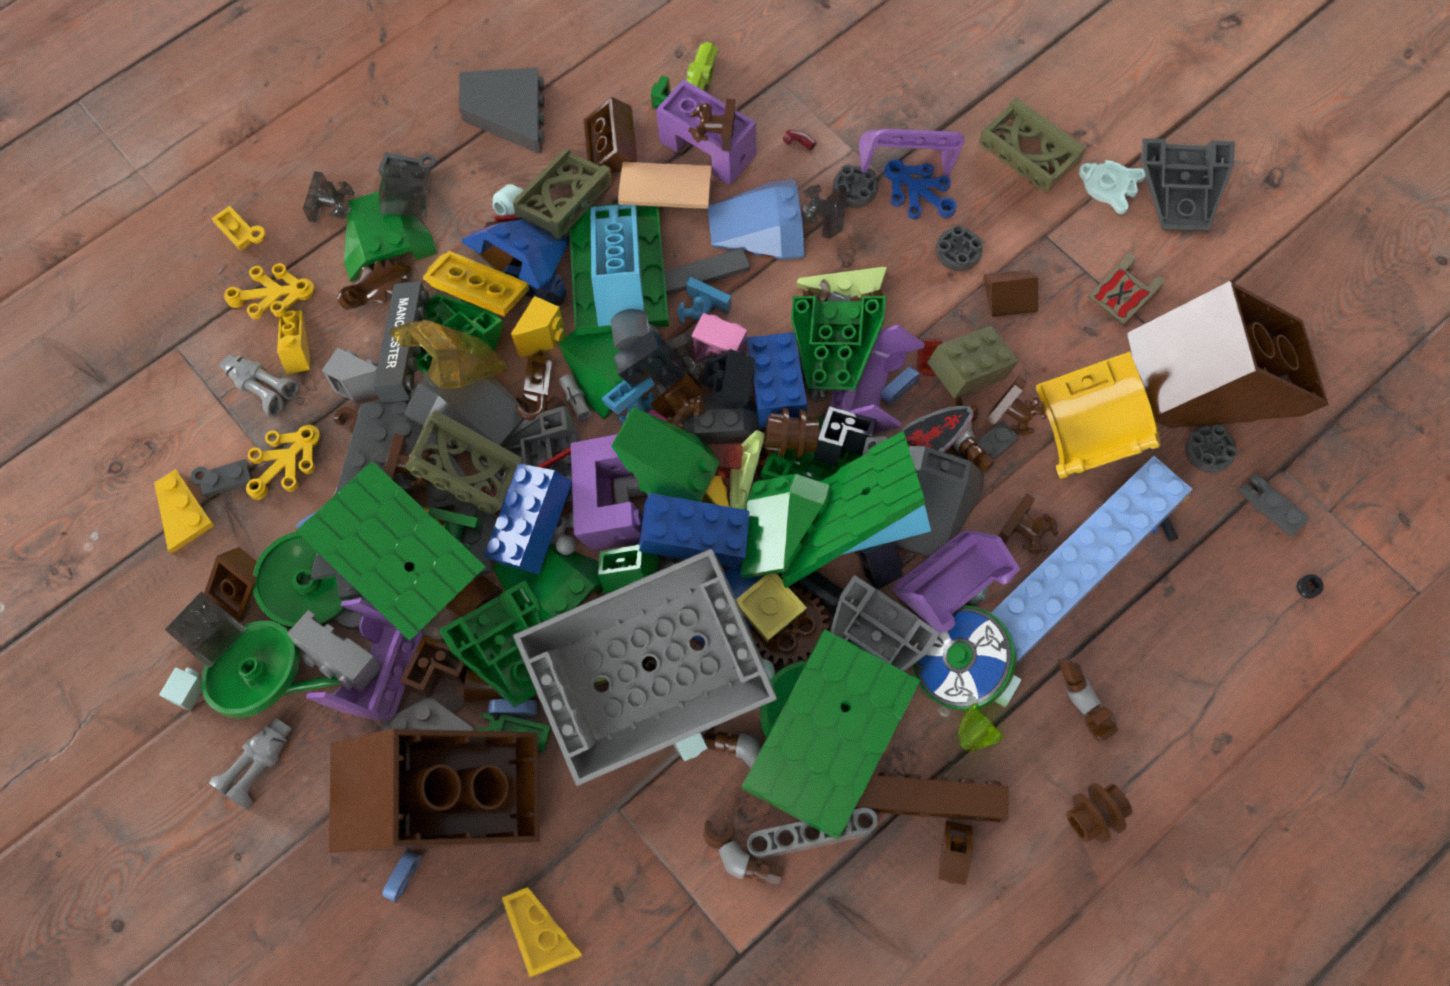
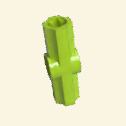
(701, 70)

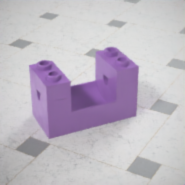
(675, 120)
(596, 519)

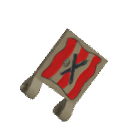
(1122, 293)

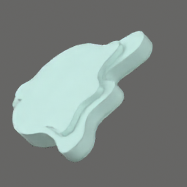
(1111, 183)

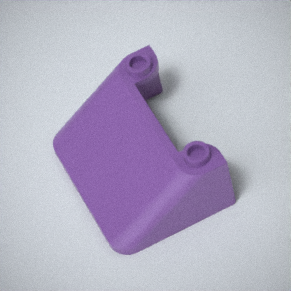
(945, 141)
(955, 576)

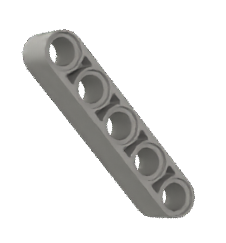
(801, 842)

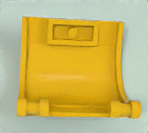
(1099, 414)

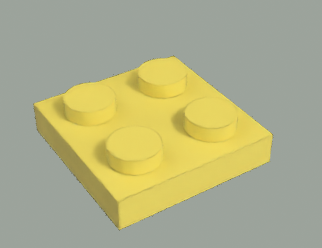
(770, 606)

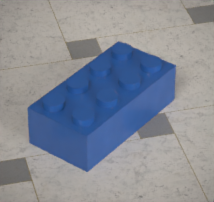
(776, 376)
(528, 518)
(691, 527)

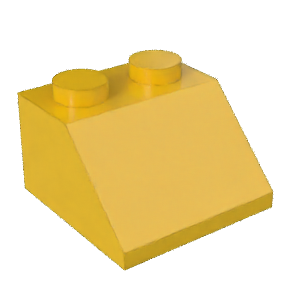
(538, 328)

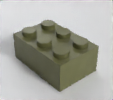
(972, 361)

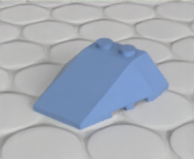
(760, 221)

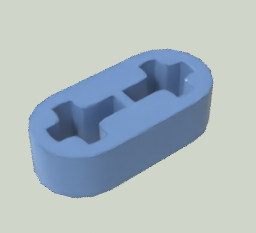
(900, 385)
(527, 709)
(401, 875)

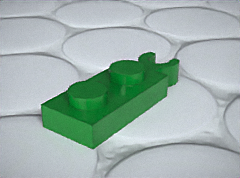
(514, 724)

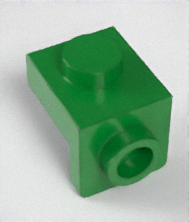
(660, 91)

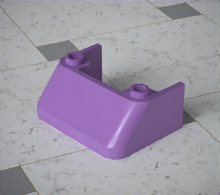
(886, 357)
(392, 653)

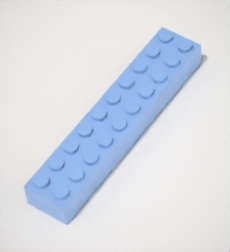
(1090, 554)

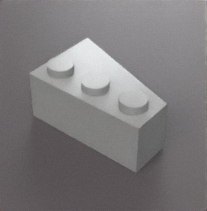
(333, 654)

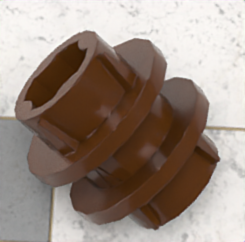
(791, 433)
(1102, 810)

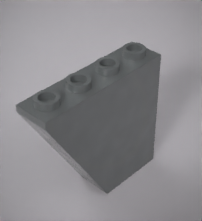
(505, 104)

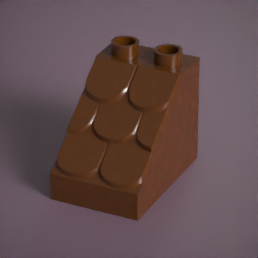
(1227, 361)
(433, 790)

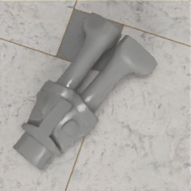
(246, 373)
(264, 751)

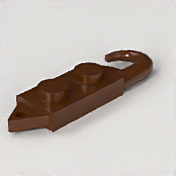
(535, 384)

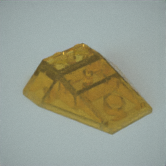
(456, 355)

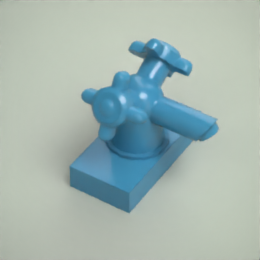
(704, 299)
(625, 396)

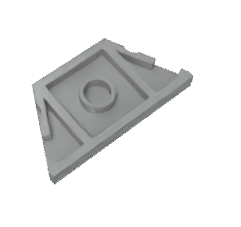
(426, 715)

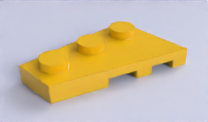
(180, 511)
(537, 934)

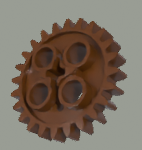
(803, 641)

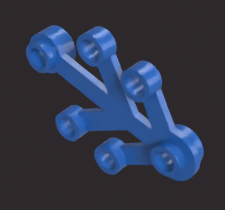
(918, 186)

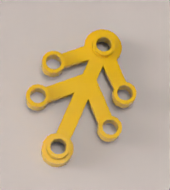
(298, 289)
(284, 458)

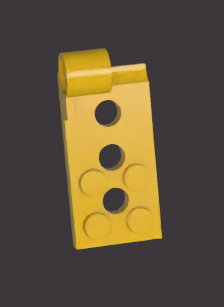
(441, 276)

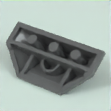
(723, 423)

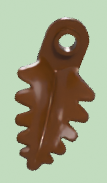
(373, 284)

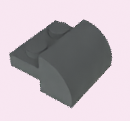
(629, 327)

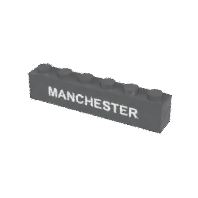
(397, 363)

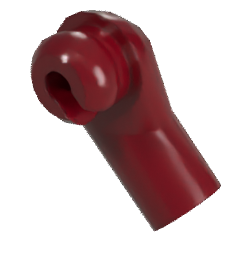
(801, 137)

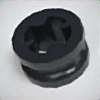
(1316, 581)

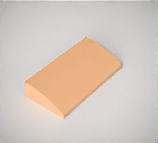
(665, 185)

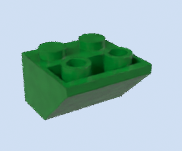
(624, 566)

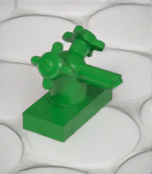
(456, 522)

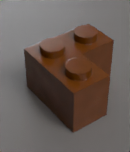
(428, 664)

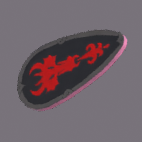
(940, 428)

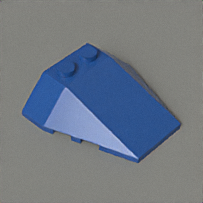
(525, 242)

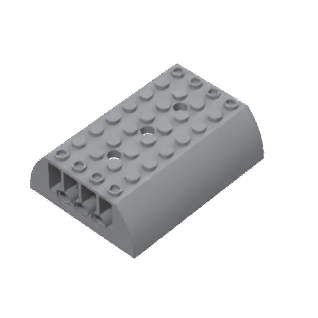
(645, 707)

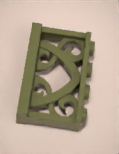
(1031, 165)
(555, 175)
(443, 474)

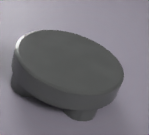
(860, 186)
(959, 248)
(1211, 448)

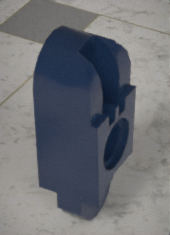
(551, 292)

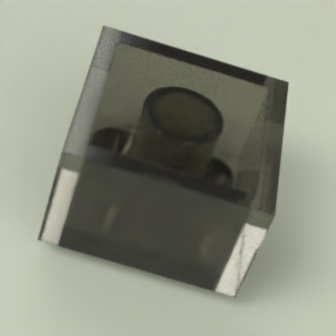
(405, 190)
(205, 629)

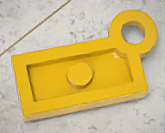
(237, 229)

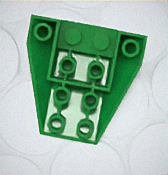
(836, 339)

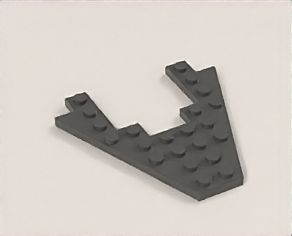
(372, 442)

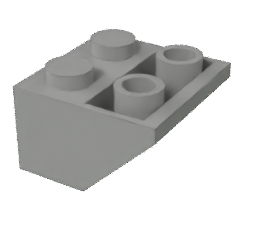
(351, 375)

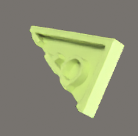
(847, 283)
(742, 478)

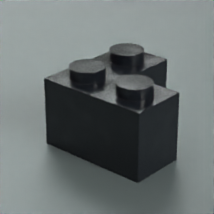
(649, 358)
(730, 378)
(842, 432)
(881, 564)

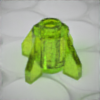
(977, 731)

